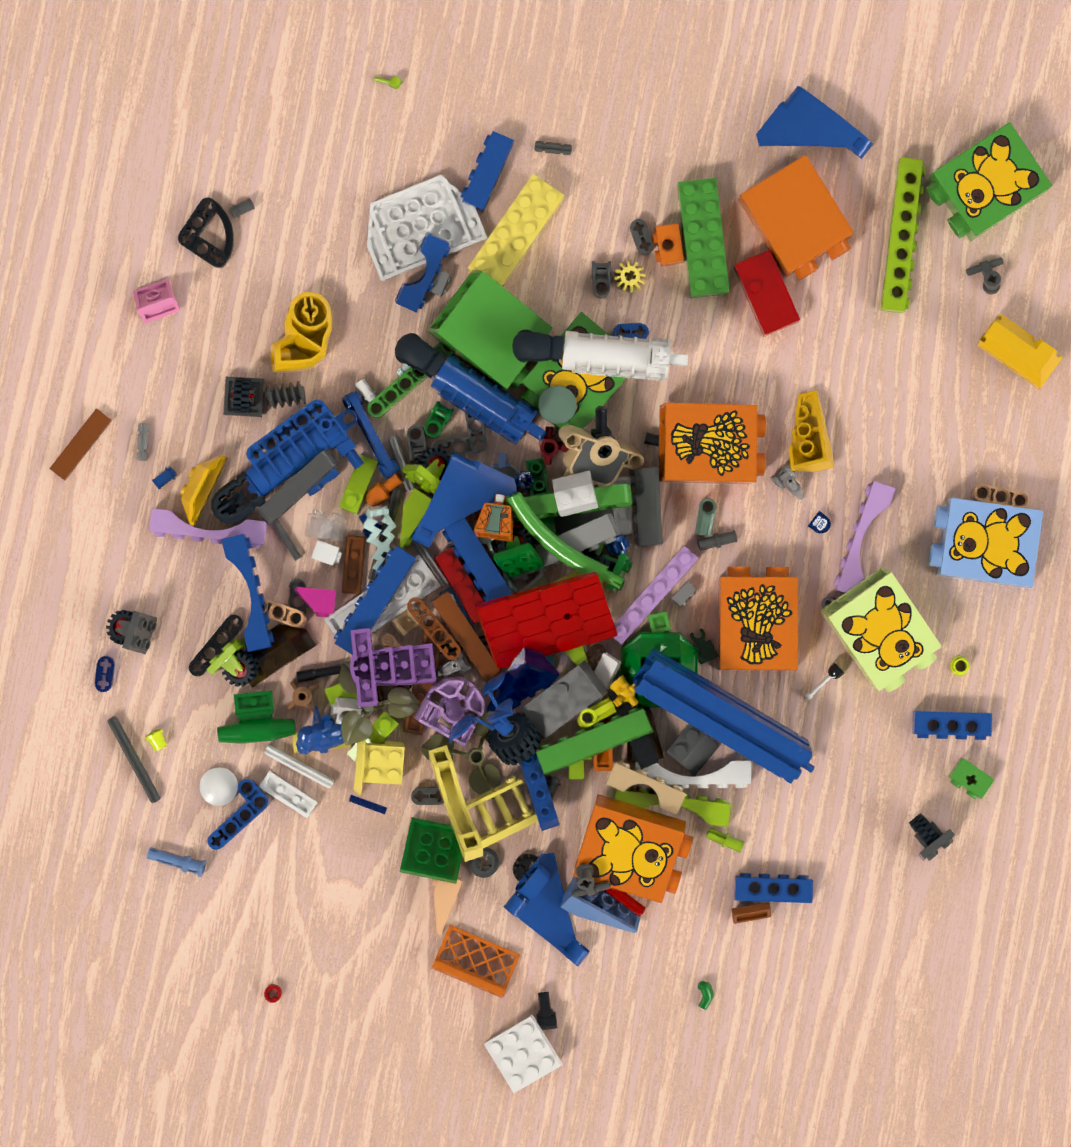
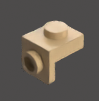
(405, 622)

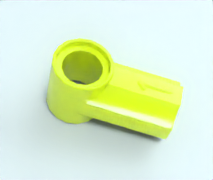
(597, 713)

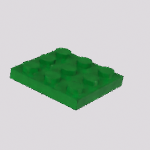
(431, 851)

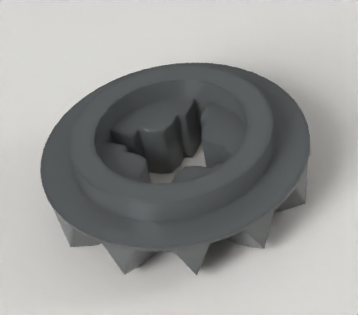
(485, 871)

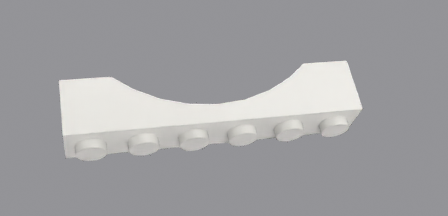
(732, 773)

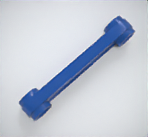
(387, 466)

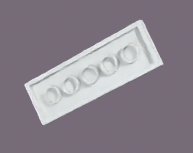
(417, 583)

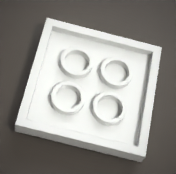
(523, 1054)

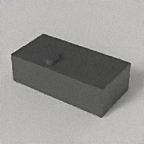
(564, 699)

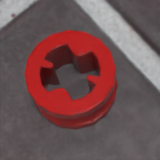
(274, 999)

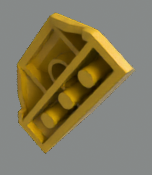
(200, 487)

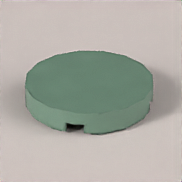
(557, 405)

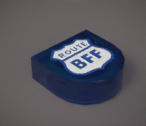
(820, 523)

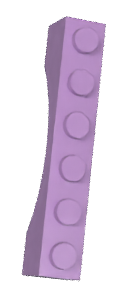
(878, 499)
(167, 522)
(654, 593)

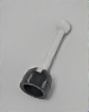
(833, 672)

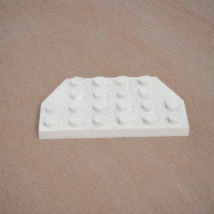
(403, 218)

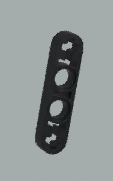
(213, 643)

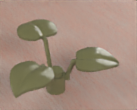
(358, 727)
(481, 779)

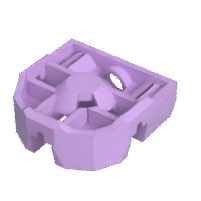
(430, 711)

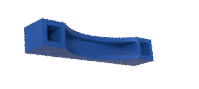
(256, 633)

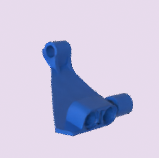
(809, 122)
(539, 906)

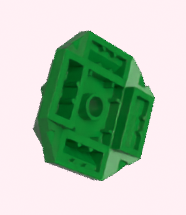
(668, 643)

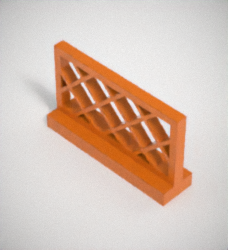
(467, 976)

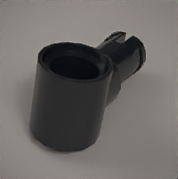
(546, 1016)

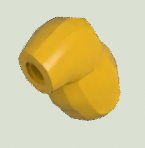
(306, 334)

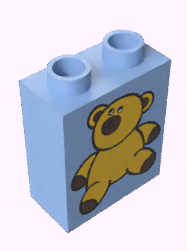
(987, 542)

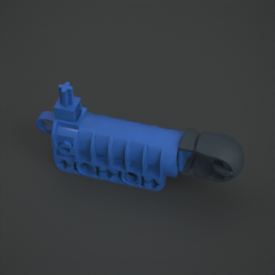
(470, 390)
(286, 458)

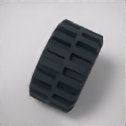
(518, 744)

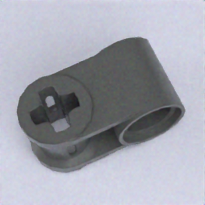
(601, 275)
(416, 445)

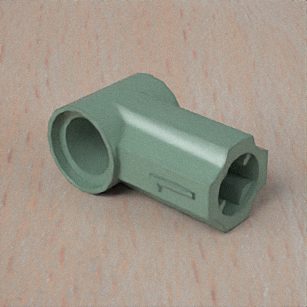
(705, 519)

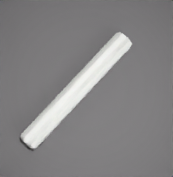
(299, 766)

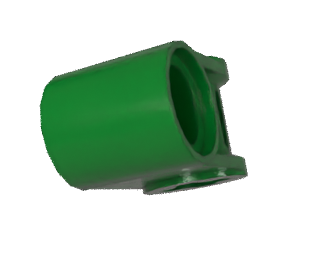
(438, 419)

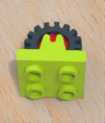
(428, 469)
(237, 664)

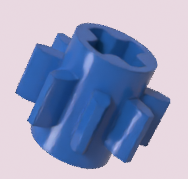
(618, 546)

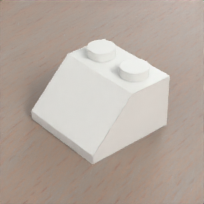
(574, 493)

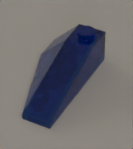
(525, 676)

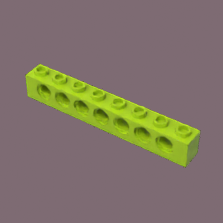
(905, 167)

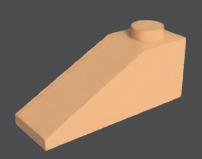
(444, 896)

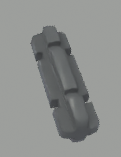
(554, 148)

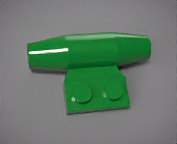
(255, 721)

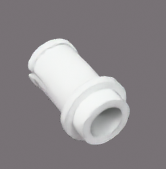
(366, 390)

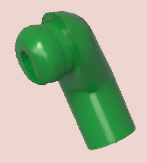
(707, 992)

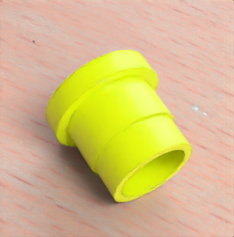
(953, 662)
(156, 739)

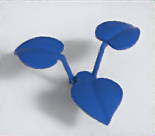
(497, 717)

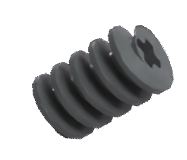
(285, 395)

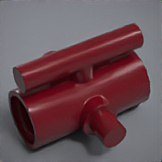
(548, 454)

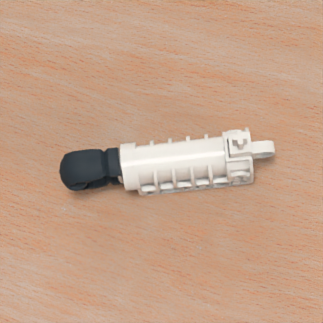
(600, 354)

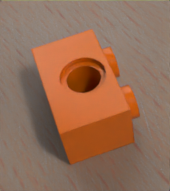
(672, 234)

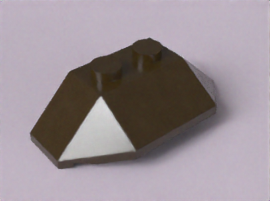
(287, 646)

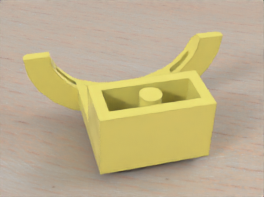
(378, 763)

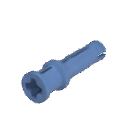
(185, 863)

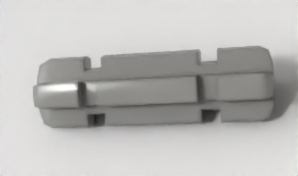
(142, 441)

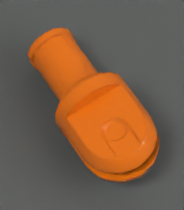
(381, 491)

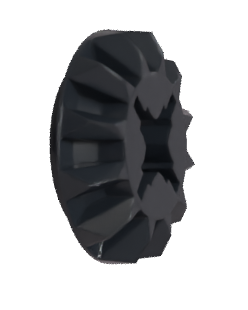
(524, 859)

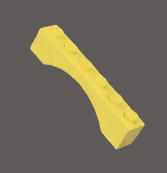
(455, 804)

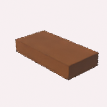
(751, 912)

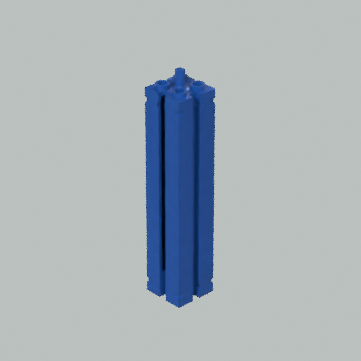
(723, 716)

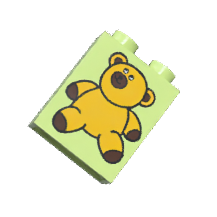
(882, 630)

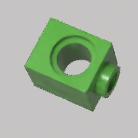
(659, 622)

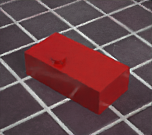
(766, 293)

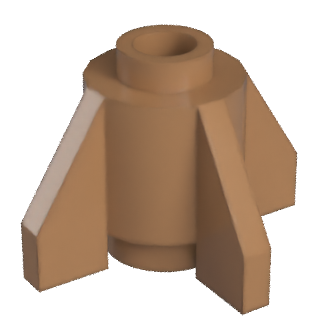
(309, 696)

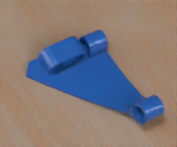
(461, 493)

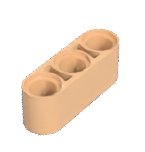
(1008, 493)
(288, 613)

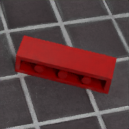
(460, 582)

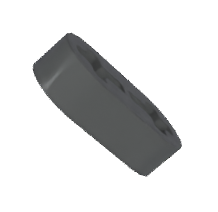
(637, 238)
(426, 801)

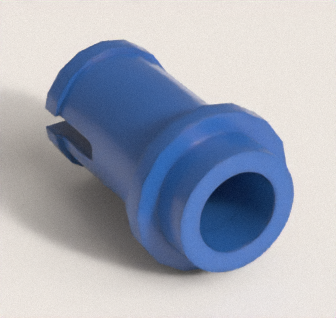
(164, 477)

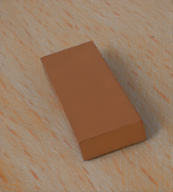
(353, 564)

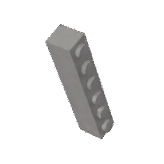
(580, 538)

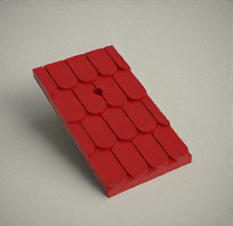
(547, 618)

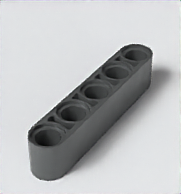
(297, 487)

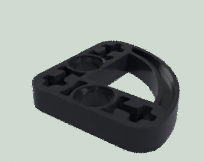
(197, 240)

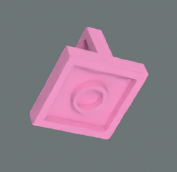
(155, 301)

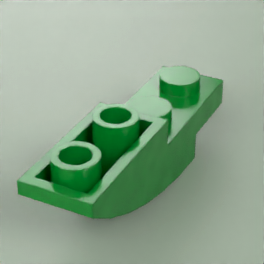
(540, 485)

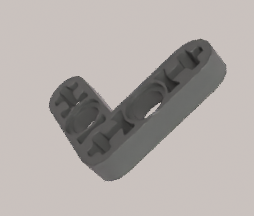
(468, 441)

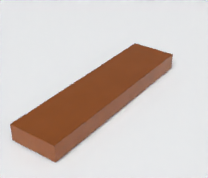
(80, 444)

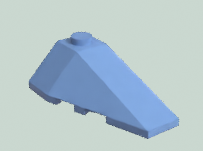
(600, 908)

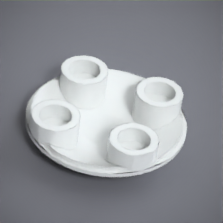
(218, 786)

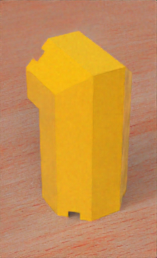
(1019, 351)

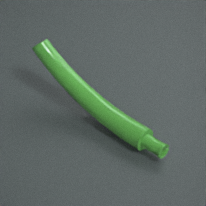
(556, 546)

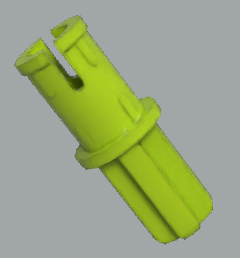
(725, 840)

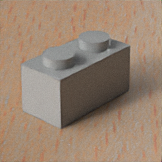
(440, 283)
(684, 593)

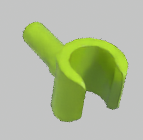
(394, 83)

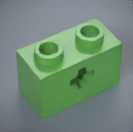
(981, 780)

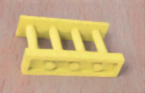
(511, 825)

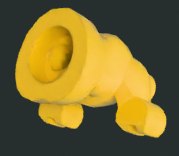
(624, 692)

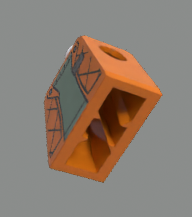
(495, 520)

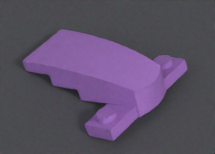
(387, 666)

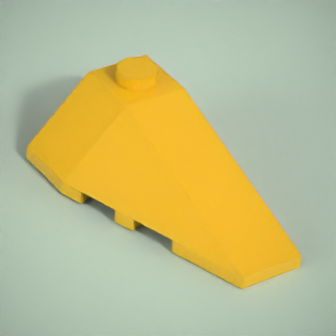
(810, 441)

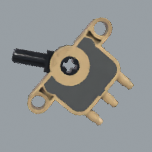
(597, 451)

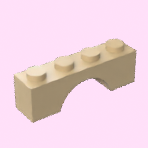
(669, 797)

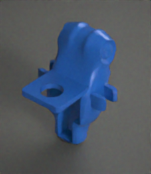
(320, 736)

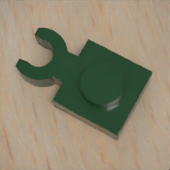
(705, 648)

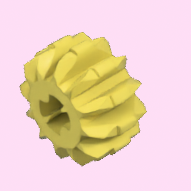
(633, 282)

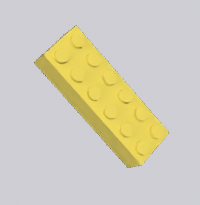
(517, 230)

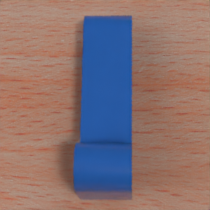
(236, 817)

